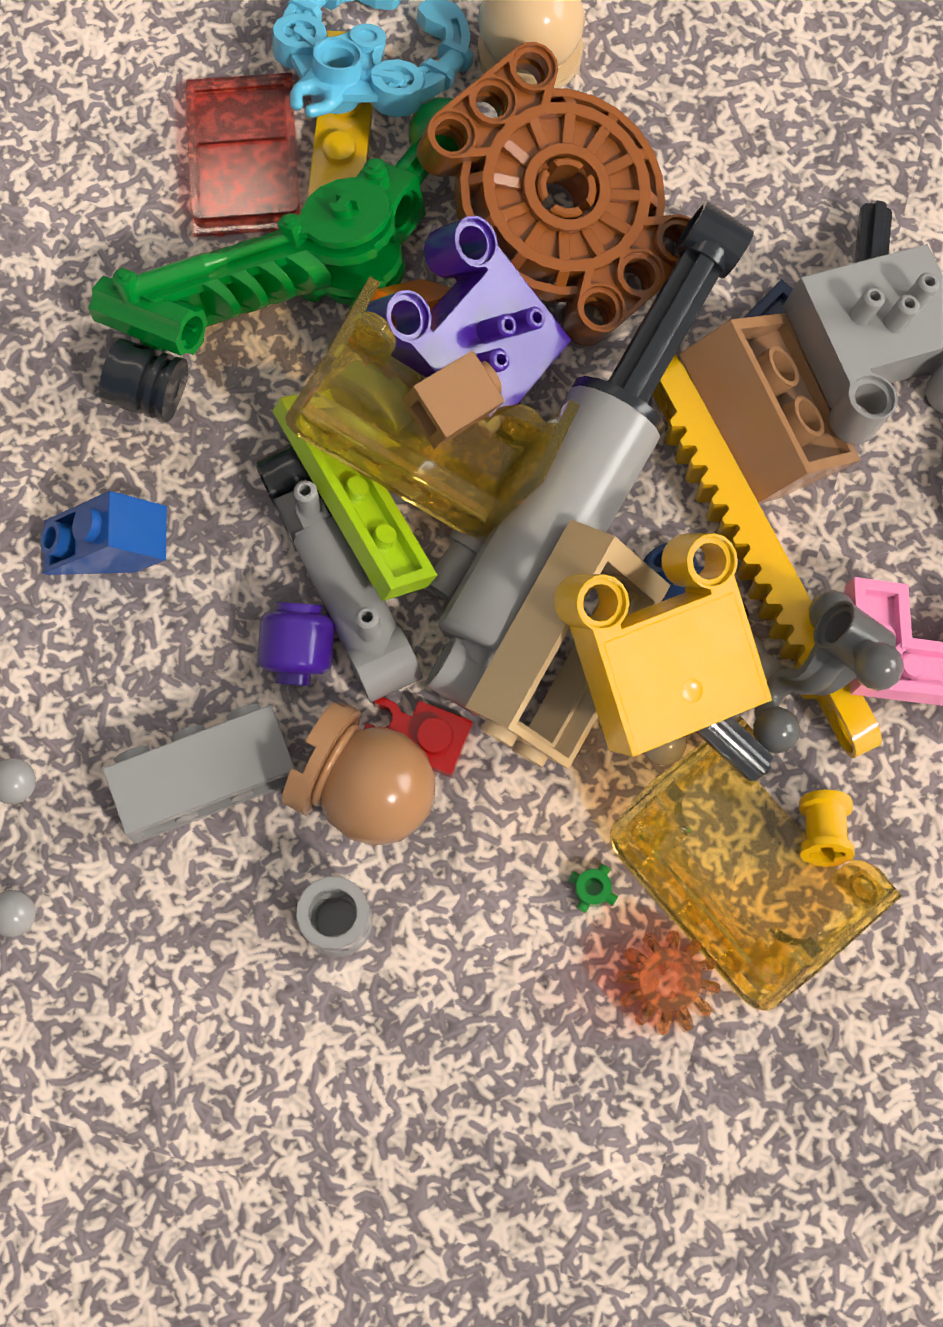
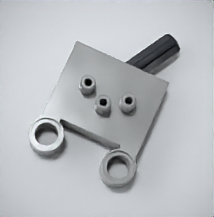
(871, 327)

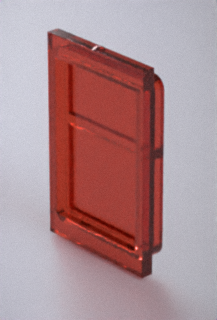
(241, 153)

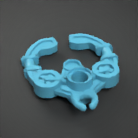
(350, 66)

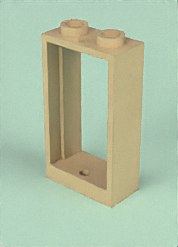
(535, 638)

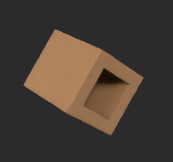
(454, 398)

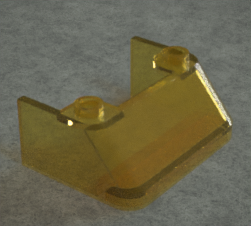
(359, 418)

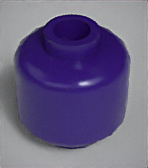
(295, 642)

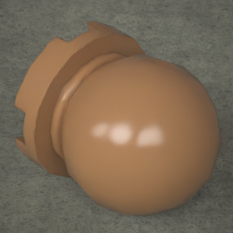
(367, 780)

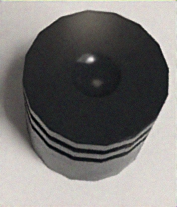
(143, 380)

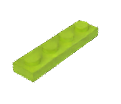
(365, 517)

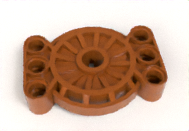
(566, 141)

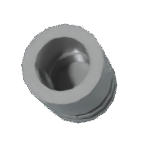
(334, 916)

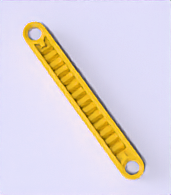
(756, 546)

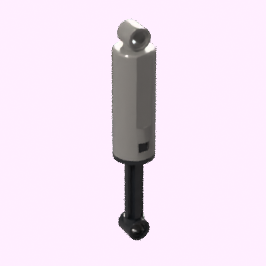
(594, 463)

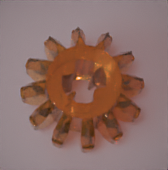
(688, 981)

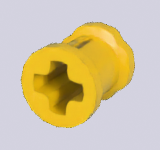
(826, 828)

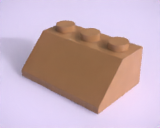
(767, 405)

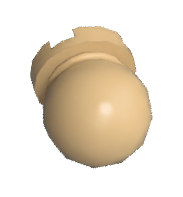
(547, 22)

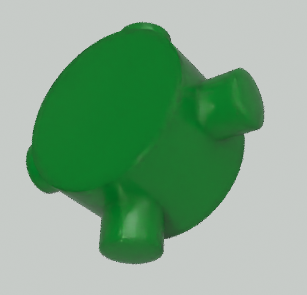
(593, 888)

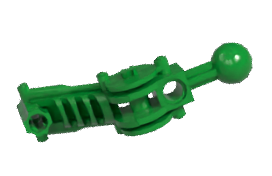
(330, 249)

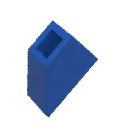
(105, 536)

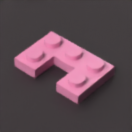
(921, 658)

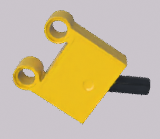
(675, 662)

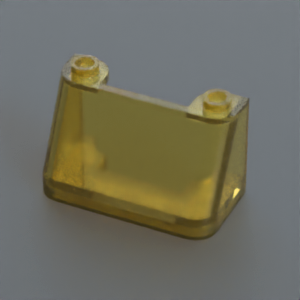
(735, 880)

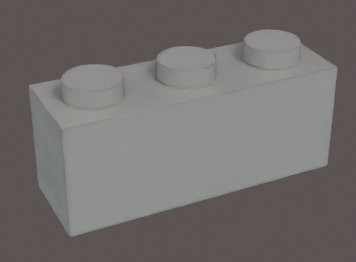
(199, 772)

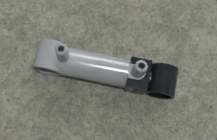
(362, 621)

